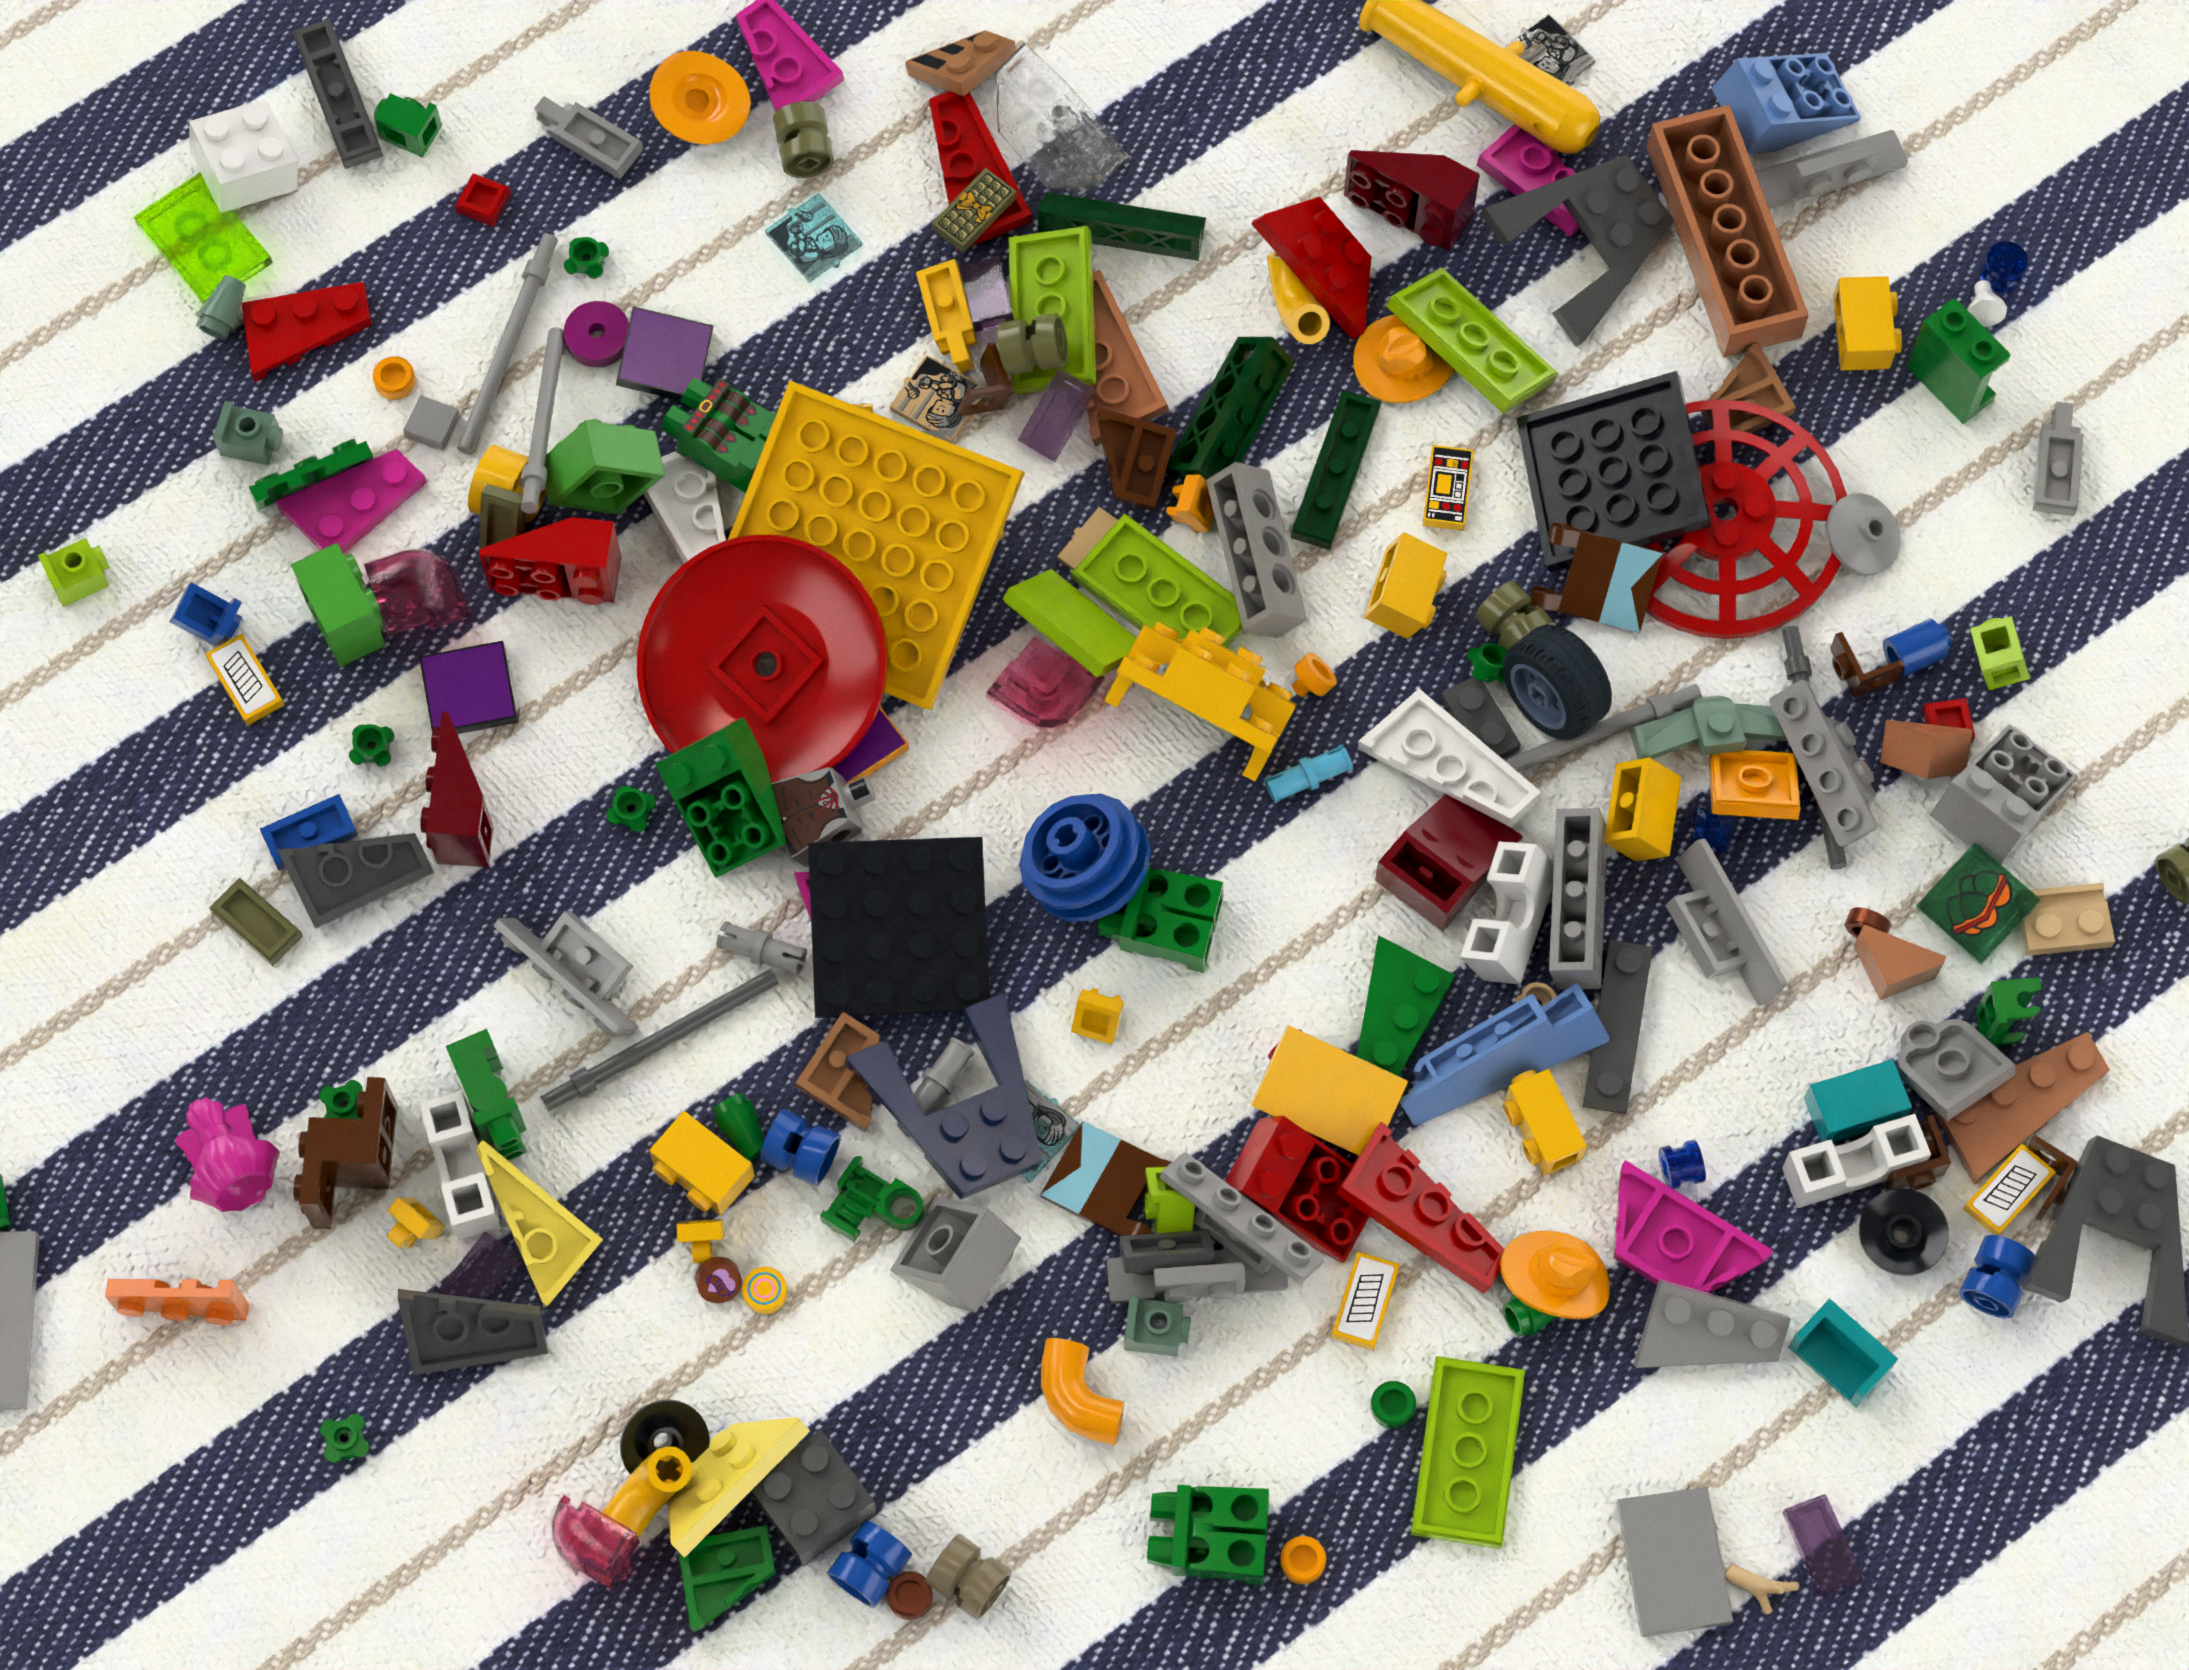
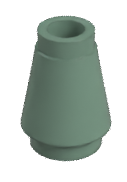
(221, 309)

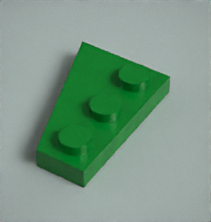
(309, 472)
(1399, 1005)

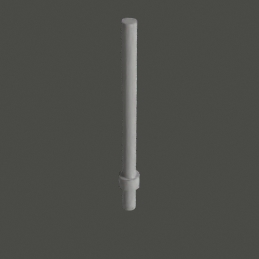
(534, 276)
(534, 473)
(1655, 708)

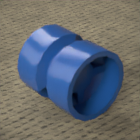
(814, 1153)
(1997, 1279)
(869, 1563)

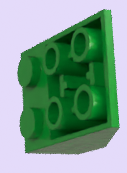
(725, 796)

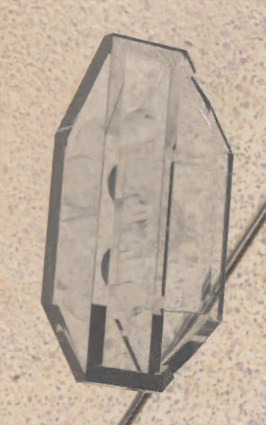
(1052, 124)

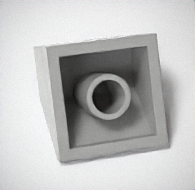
(956, 1253)

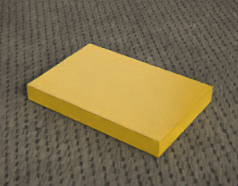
(1327, 1090)

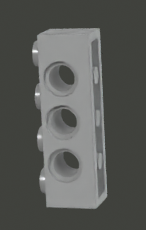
(1256, 550)
(1578, 898)

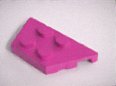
(1677, 1239)

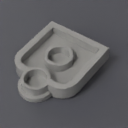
(1951, 1065)

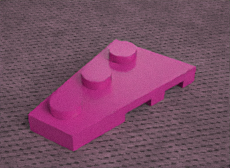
(352, 501)

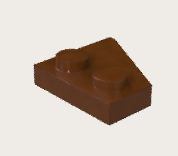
(1135, 457)

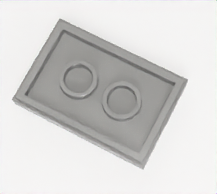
(1674, 1562)

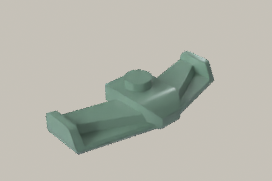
(1712, 723)

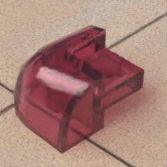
(416, 590)
(1043, 687)
(593, 1542)

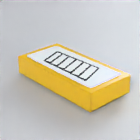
(244, 679)
(2009, 1190)
(1365, 1301)

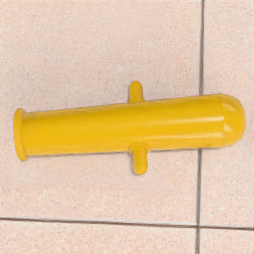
(1487, 72)

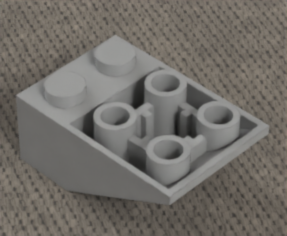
(2003, 794)

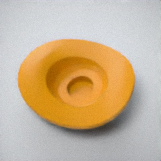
(699, 98)
(1397, 363)
(1556, 1274)

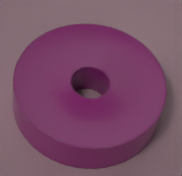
(596, 317)

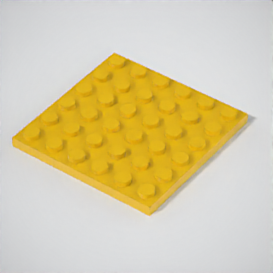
(894, 509)

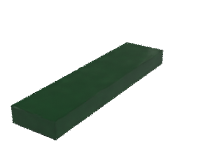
(1336, 469)

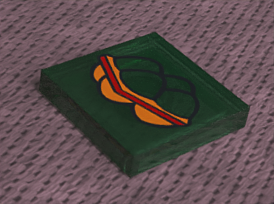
(1978, 903)

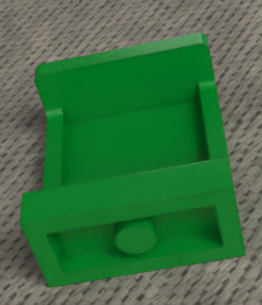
(1957, 360)

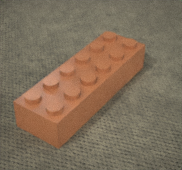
(1727, 231)

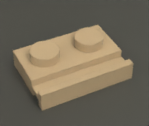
(2068, 920)

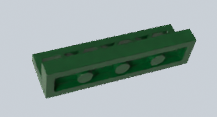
(1125, 225)
(1237, 412)

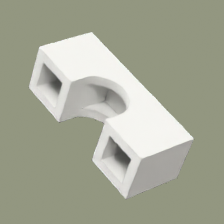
(1522, 884)
(1831, 1170)
(463, 1178)

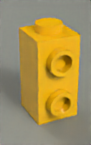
(1544, 1120)

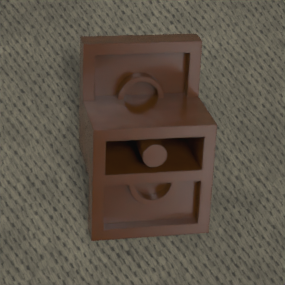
(346, 1153)

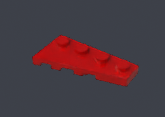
(966, 150)
(1407, 1202)

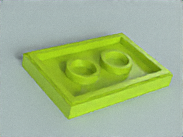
(1071, 621)

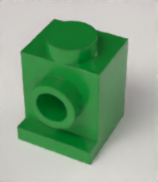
(407, 123)

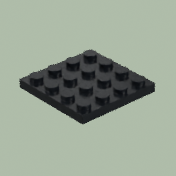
(1615, 466)
(898, 926)

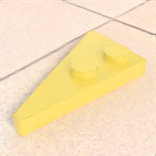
(546, 1233)

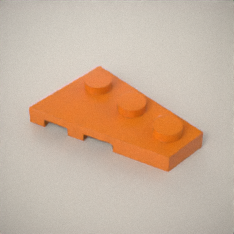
(191, 1298)

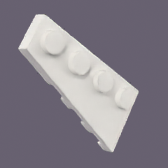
(1445, 755)

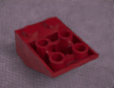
(1414, 192)
(457, 816)
(1443, 859)

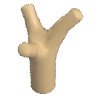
(1758, 1585)

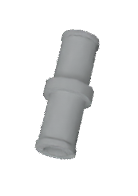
(761, 948)
(942, 1075)

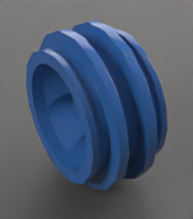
(1068, 858)

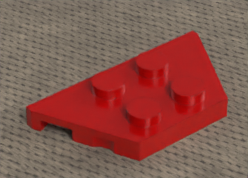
(1323, 259)

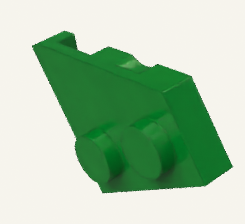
(724, 1572)

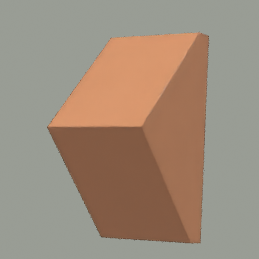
(1925, 748)
(1895, 963)

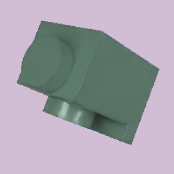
(251, 446)
(1144, 1338)

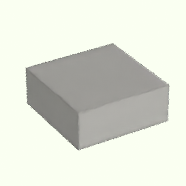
(431, 422)

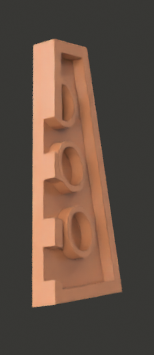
(1122, 373)
(2023, 1104)

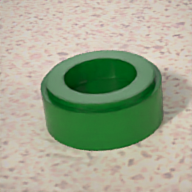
(1393, 1404)

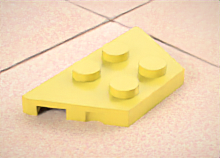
(726, 1474)

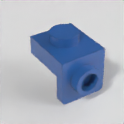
(206, 614)

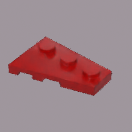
(296, 323)

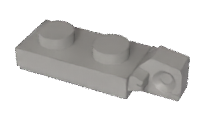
(589, 136)
(2058, 464)

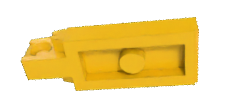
(948, 312)

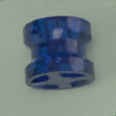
(2012, 259)
(1712, 827)
(1682, 1164)

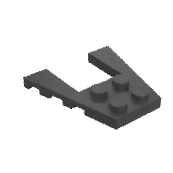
(1615, 214)
(2133, 1200)

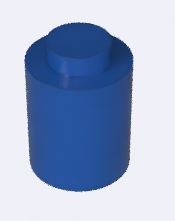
(1918, 646)

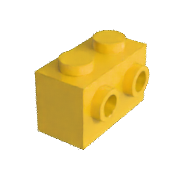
(1865, 323)
(1406, 586)
(1642, 809)
(701, 1164)

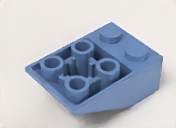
(1785, 99)

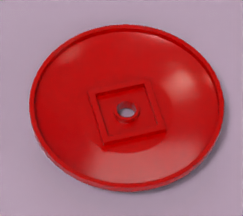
(754, 600)

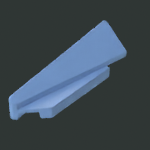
(1501, 1049)

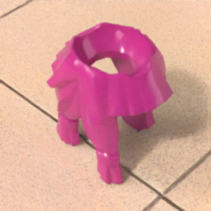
(228, 1164)

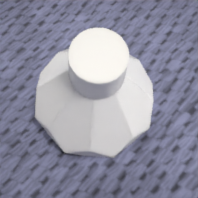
(1986, 305)

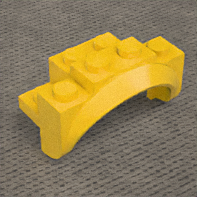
(1210, 684)

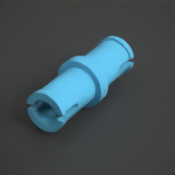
(1308, 773)

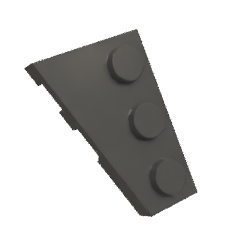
(354, 873)
(467, 1331)

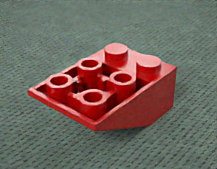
(556, 561)
(1297, 1185)

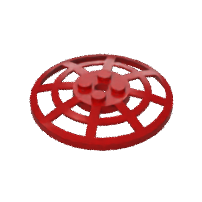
(1749, 529)

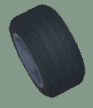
(1557, 682)

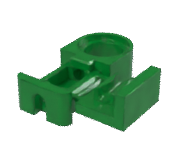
(863, 1194)

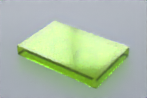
(200, 239)

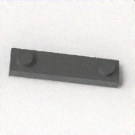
(337, 93)
(1621, 1015)

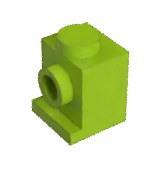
(76, 571)
(1999, 652)
(1166, 1206)

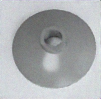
(1851, 537)

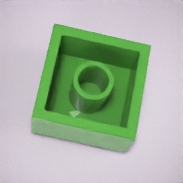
(602, 467)
(340, 603)

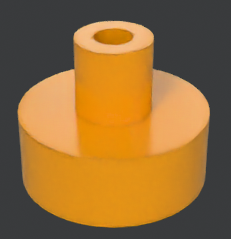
(1313, 676)

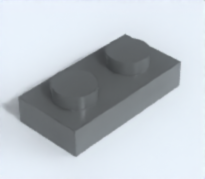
(1478, 712)
(1166, 1250)

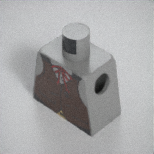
(820, 809)

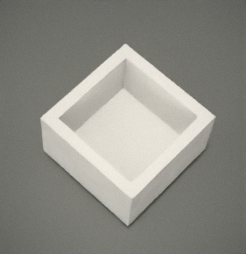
(243, 155)

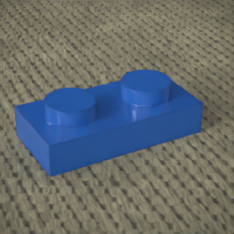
(312, 826)

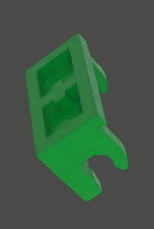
(2002, 1005)

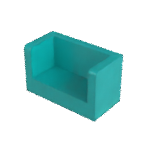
(1857, 1101)
(1842, 1353)

